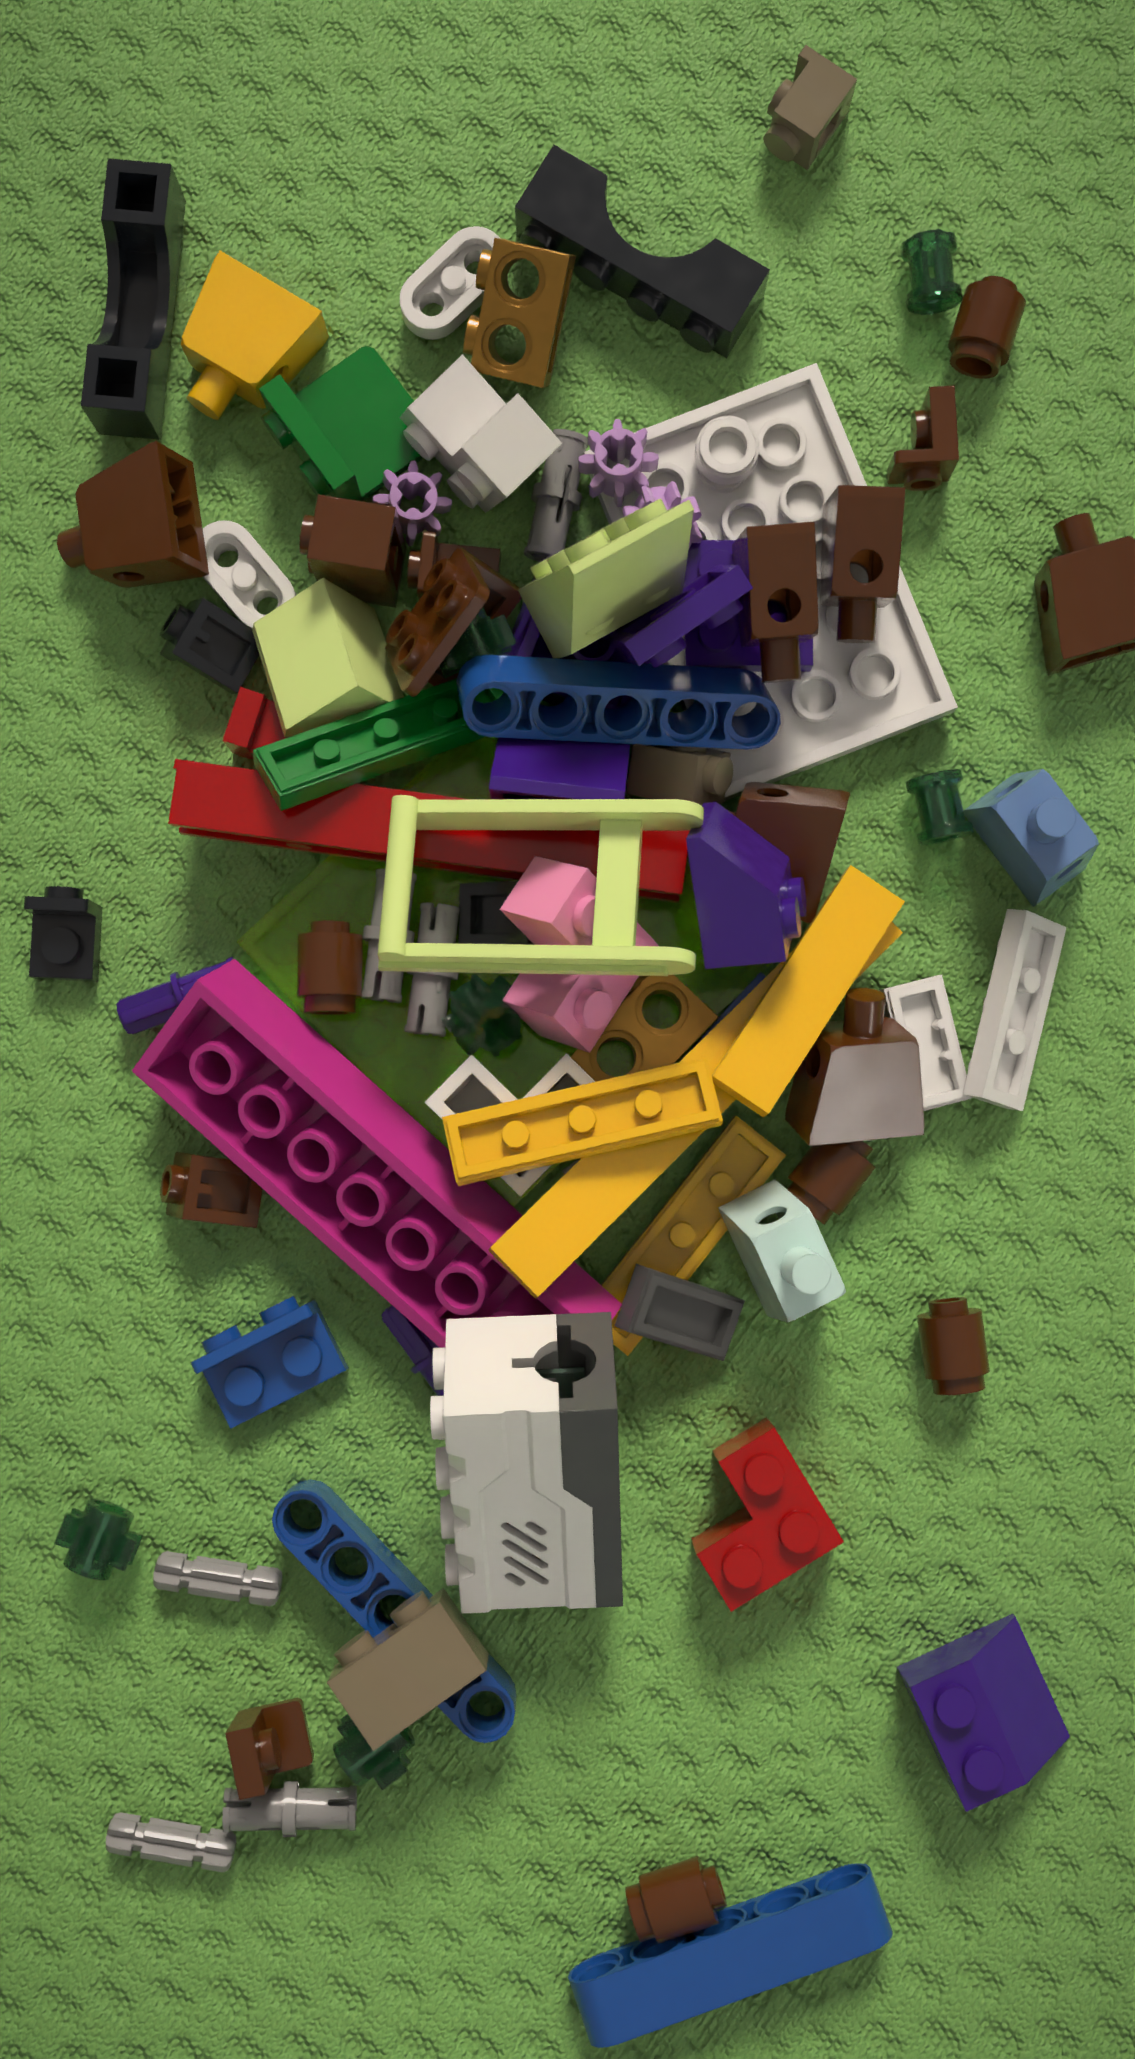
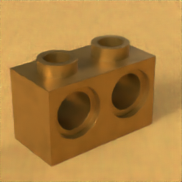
(536, 317)
(651, 1045)

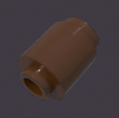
(986, 327)
(329, 968)
(830, 1177)
(953, 1346)
(675, 1900)

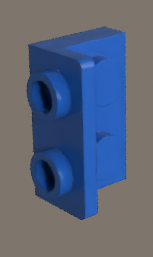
(271, 1362)

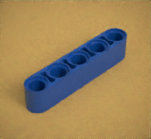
(594, 683)
(383, 1577)
(748, 1952)

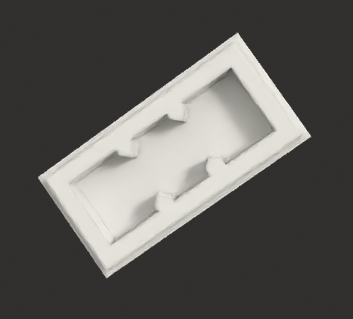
(926, 1014)

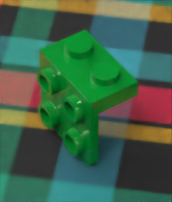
(343, 425)

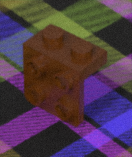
(451, 600)

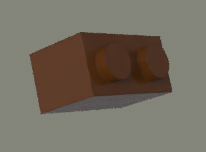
(355, 548)

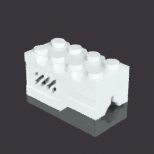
(529, 1461)

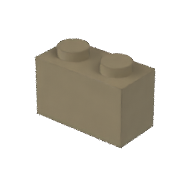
(406, 1667)

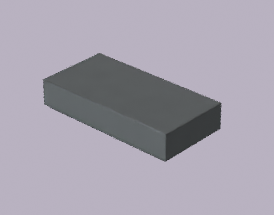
(679, 1312)

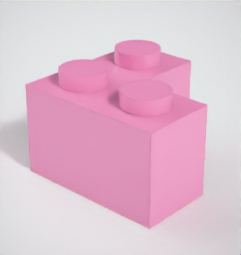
(556, 907)

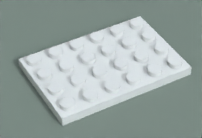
(854, 689)

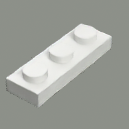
(1014, 1009)

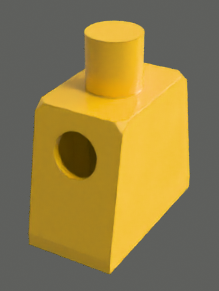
(246, 336)

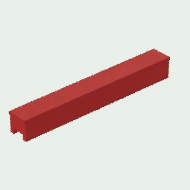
(355, 823)

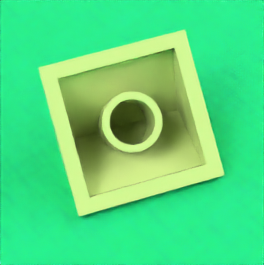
(324, 658)

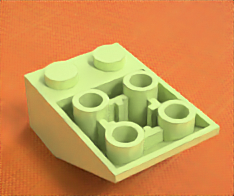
(610, 577)

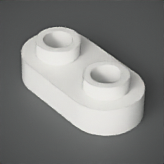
(447, 283)
(247, 580)

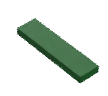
(366, 744)

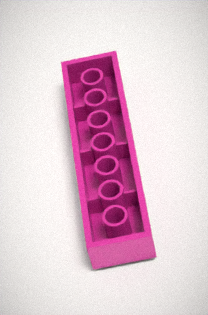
(344, 1157)

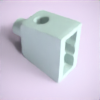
(783, 1258)

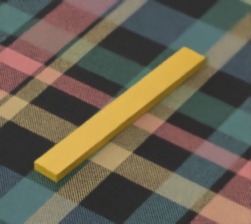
(607, 1183)

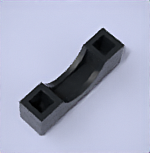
(143, 246)
(699, 294)

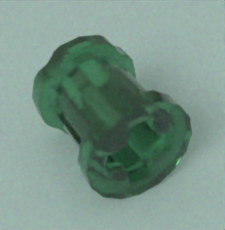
(927, 293)
(939, 806)

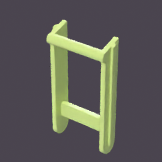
(615, 897)

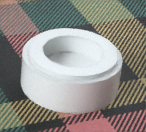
(726, 450)

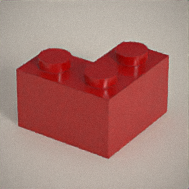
(777, 1527)

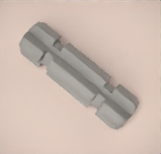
(217, 1578)
(170, 1842)

